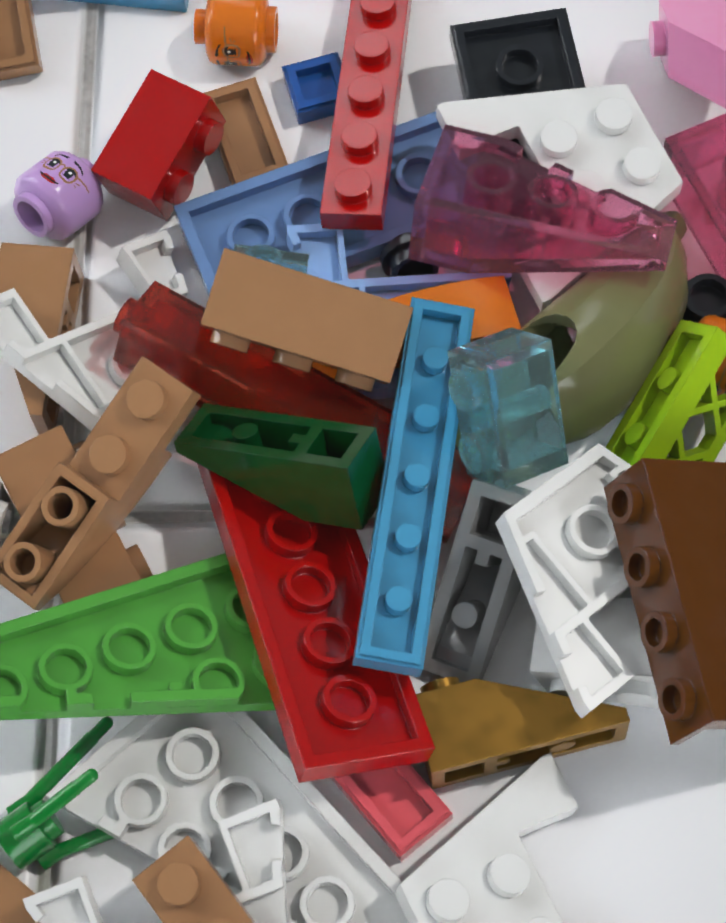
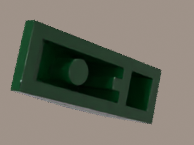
(298, 463)

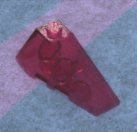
(506, 214)

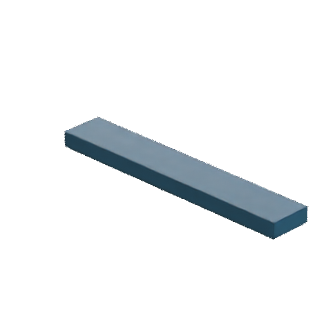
(412, 494)

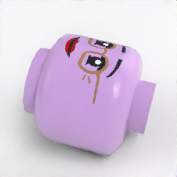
(57, 195)

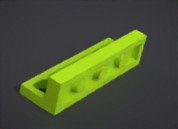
(673, 395)

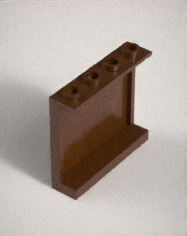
(674, 559)

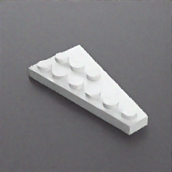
(192, 769)

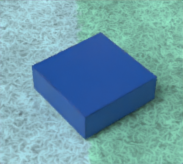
(313, 86)

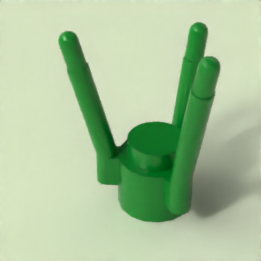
(31, 823)

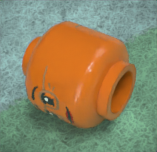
(237, 31)

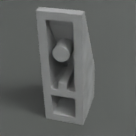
(475, 588)

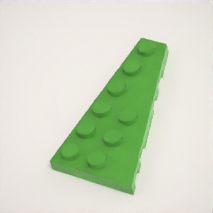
(136, 650)

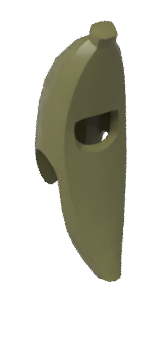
(619, 336)

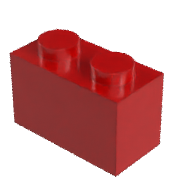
(160, 145)

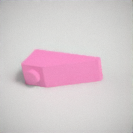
(692, 45)

